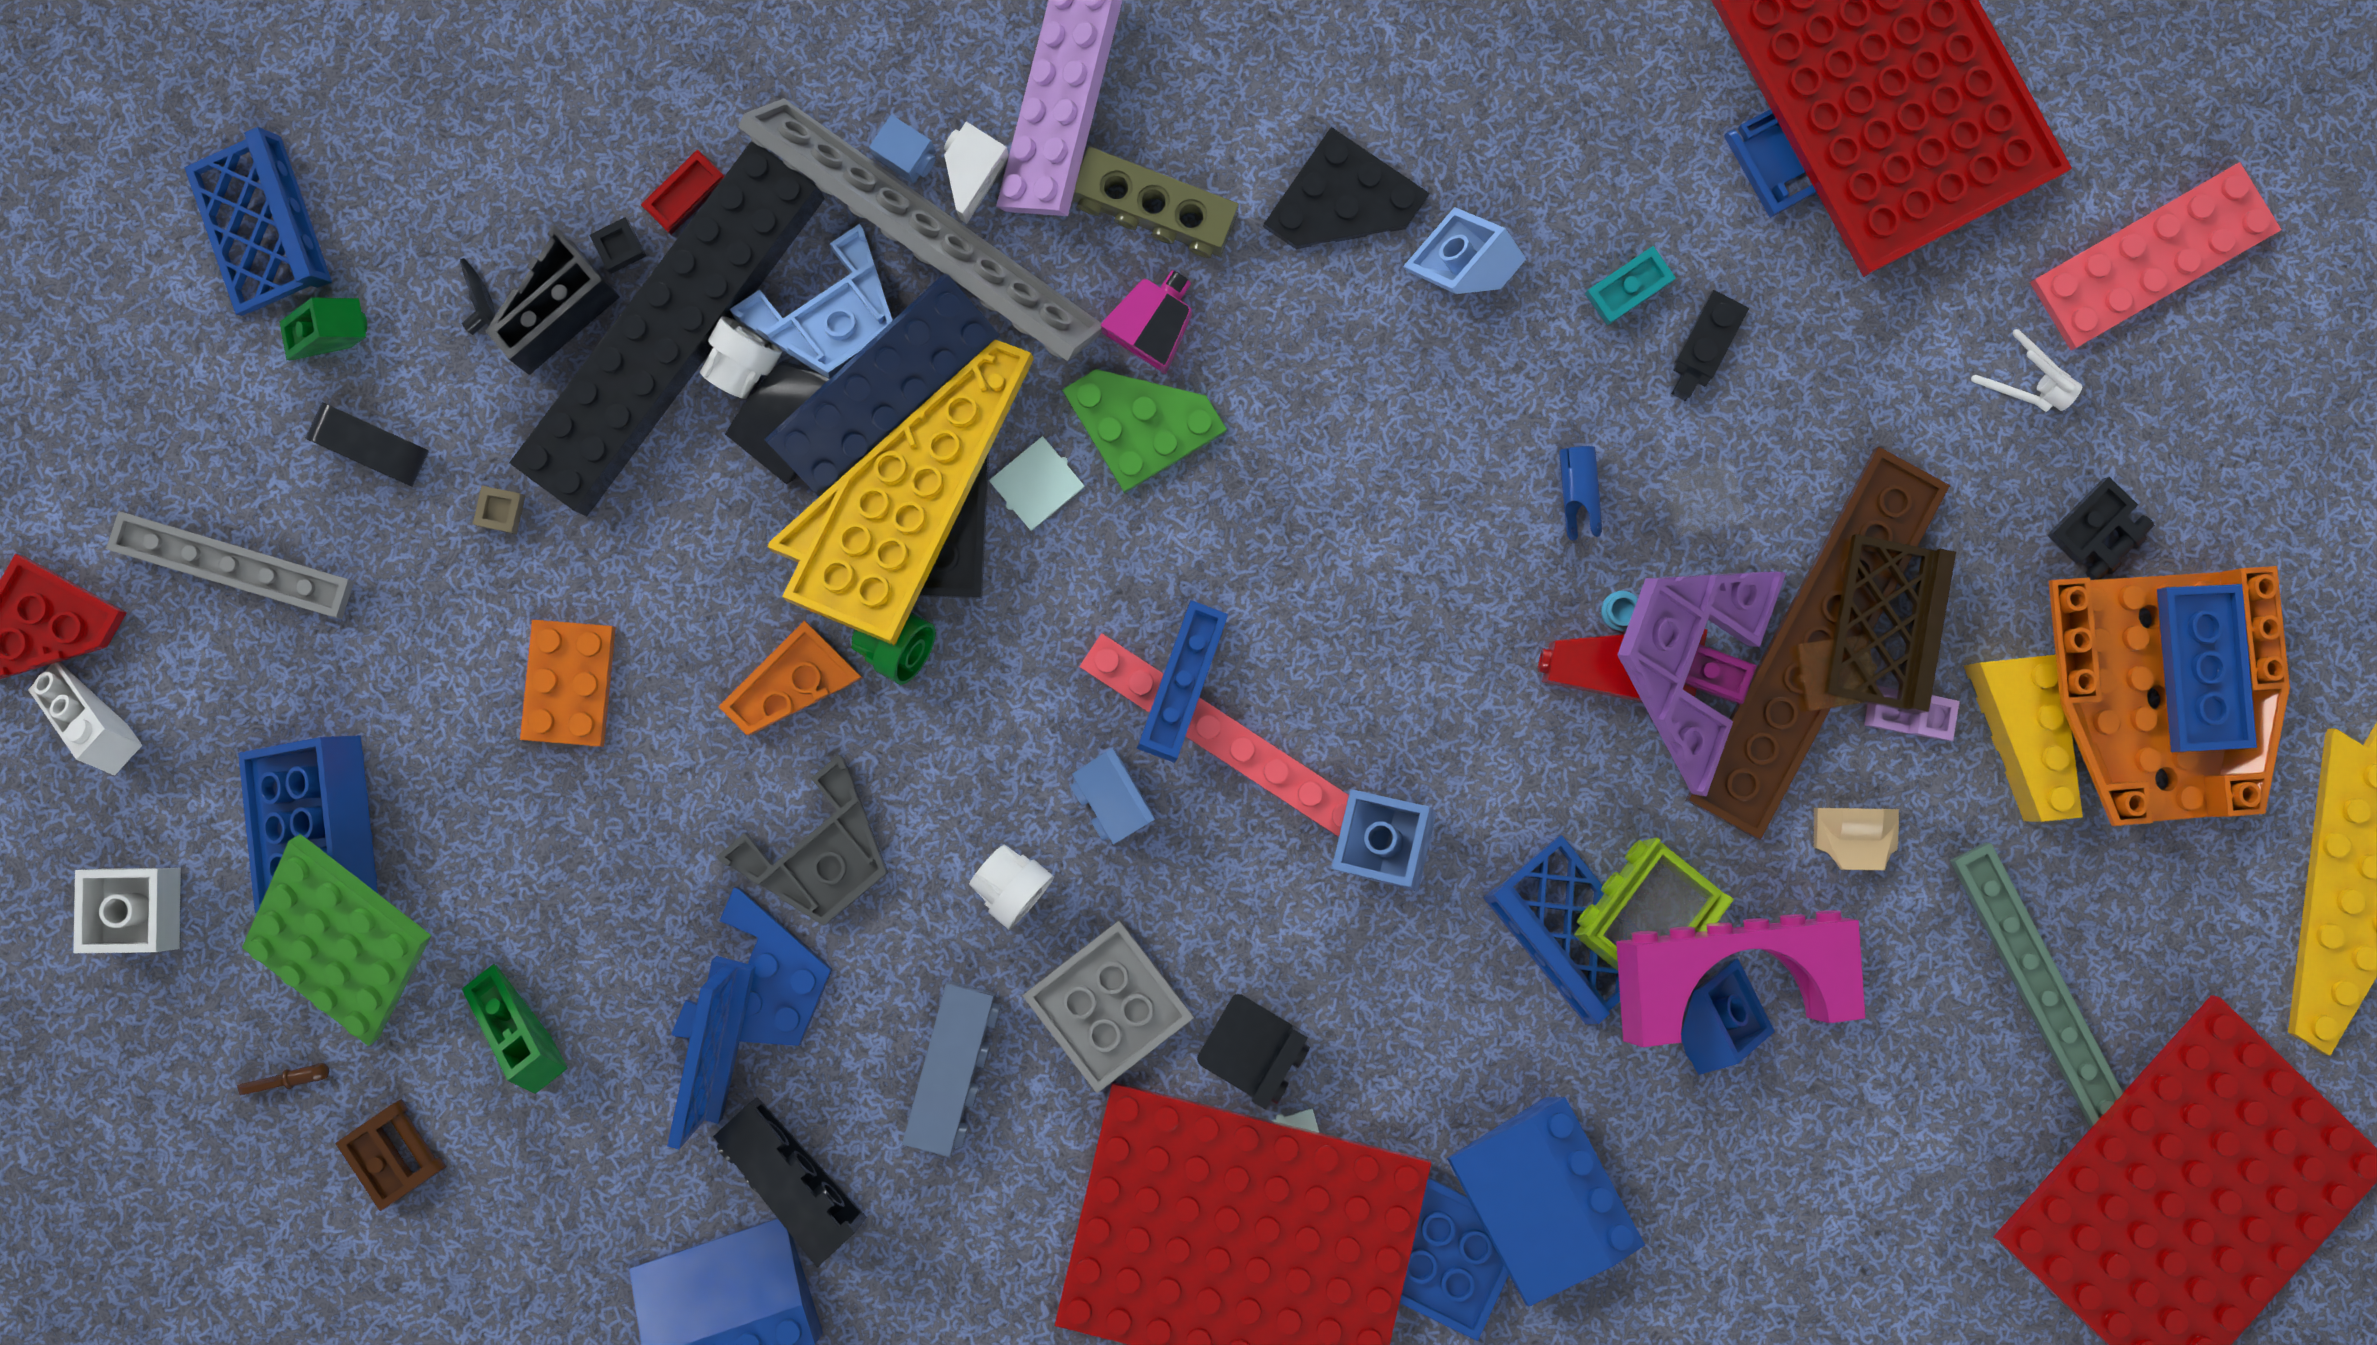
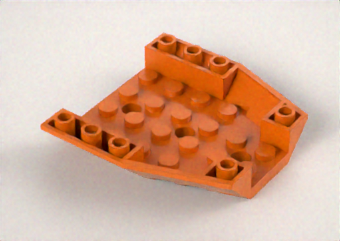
(2104, 682)

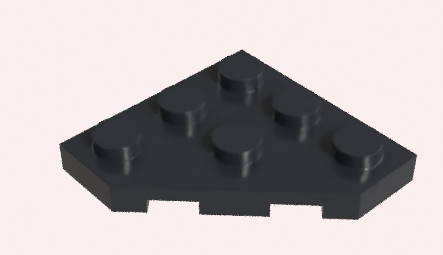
(1344, 197)

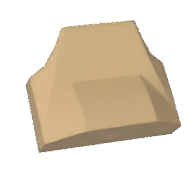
(1857, 836)

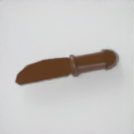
(288, 1078)

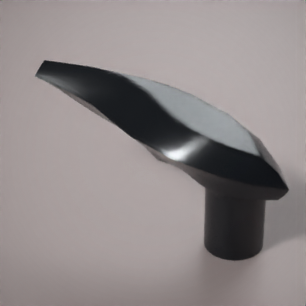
(480, 298)

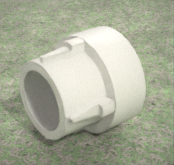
(738, 358)
(1010, 885)

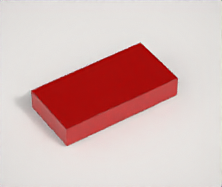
(683, 192)

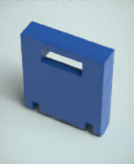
(1768, 162)

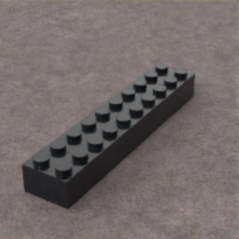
(667, 329)

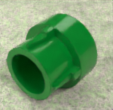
(903, 660)

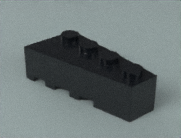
(789, 1181)

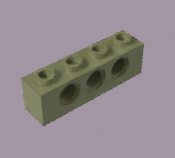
(1104, 170)

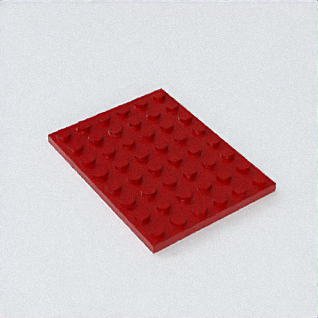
(1896, 114)
(2193, 1192)
(1237, 1230)

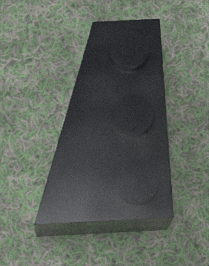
(551, 304)

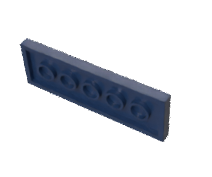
(882, 385)

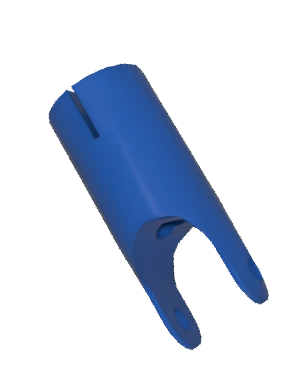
(1580, 488)

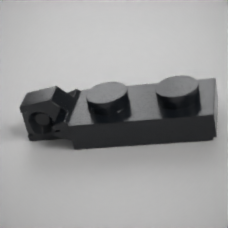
(1707, 343)

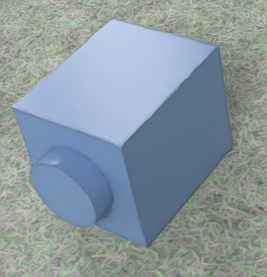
(903, 149)

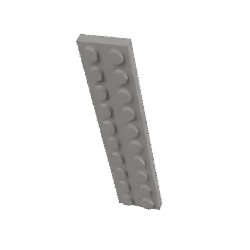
(921, 227)

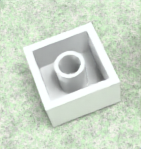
(127, 910)

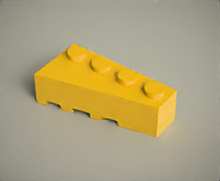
(2030, 734)

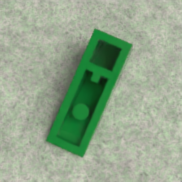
(513, 1032)

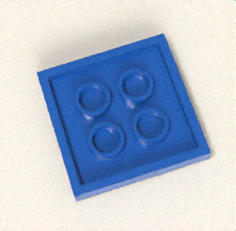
(1452, 1263)

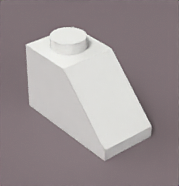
(972, 167)

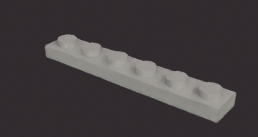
(230, 565)

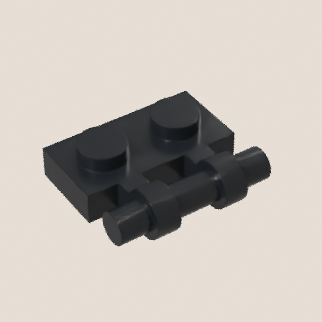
(2093, 520)

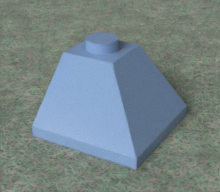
(1466, 255)

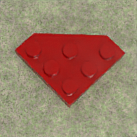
(49, 618)

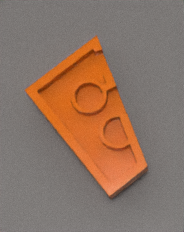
(789, 680)

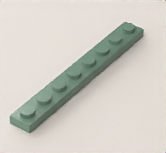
(2038, 980)

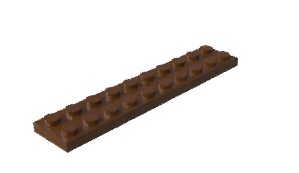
(1772, 725)

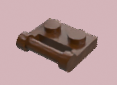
(379, 1162)

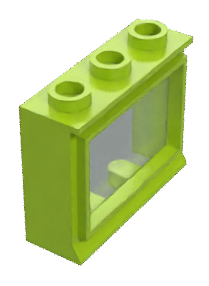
(1649, 895)

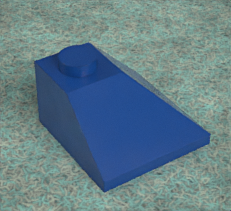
(1724, 1020)

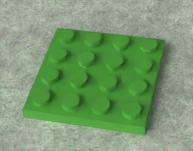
(335, 940)

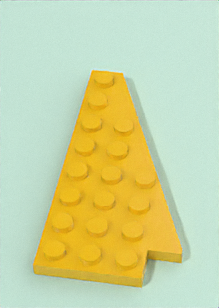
(884, 522)
(2340, 901)

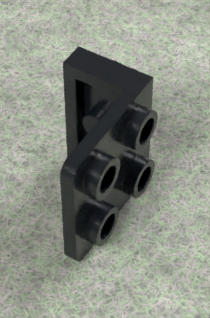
(1253, 1050)

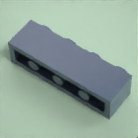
(950, 1068)

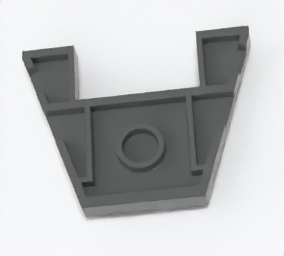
(829, 864)

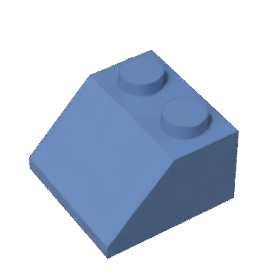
(1112, 796)
(1384, 839)

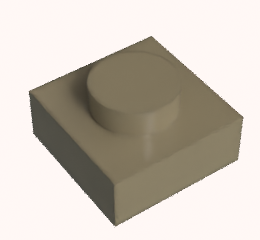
(499, 510)

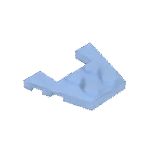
(834, 323)

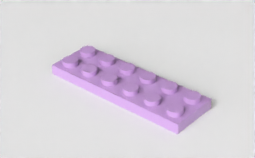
(1058, 106)

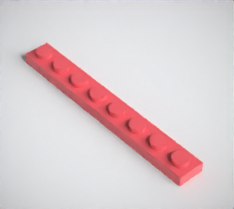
(1224, 737)

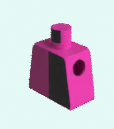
(1151, 320)

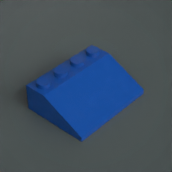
(311, 791)
(1545, 1200)
(727, 1293)

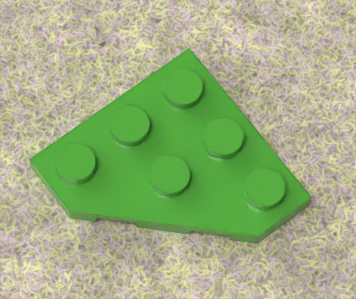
(1141, 423)

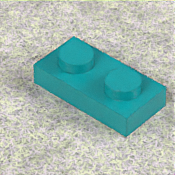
(1630, 285)

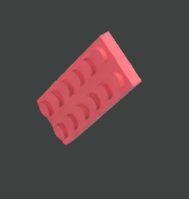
(2155, 256)

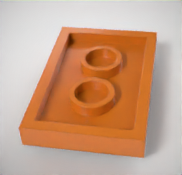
(567, 683)

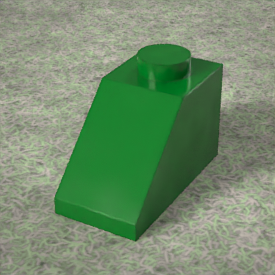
(323, 327)

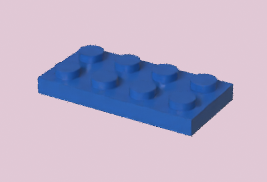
(2206, 668)

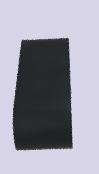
(367, 444)

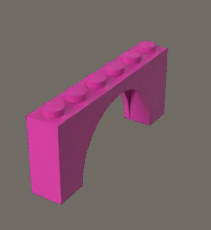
(1663, 970)

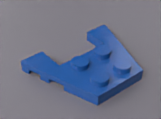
(784, 983)

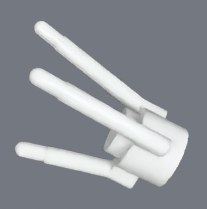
(2056, 386)

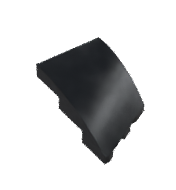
(768, 408)

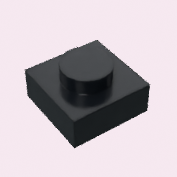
(618, 245)

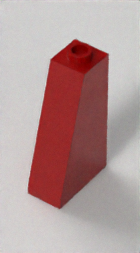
(1592, 666)

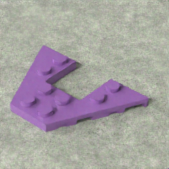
(1663, 646)

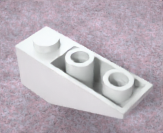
(84, 721)

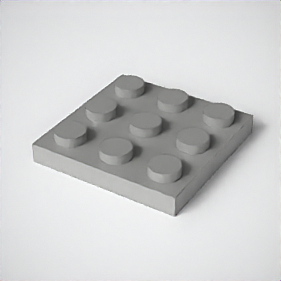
(1108, 1006)

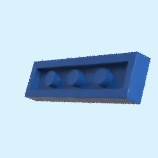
(1182, 681)

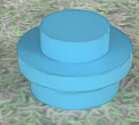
(1618, 609)

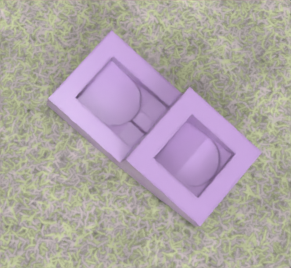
(1936, 724)

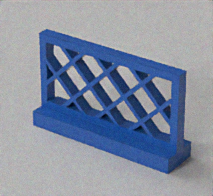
(282, 203)
(1542, 945)
(712, 1048)

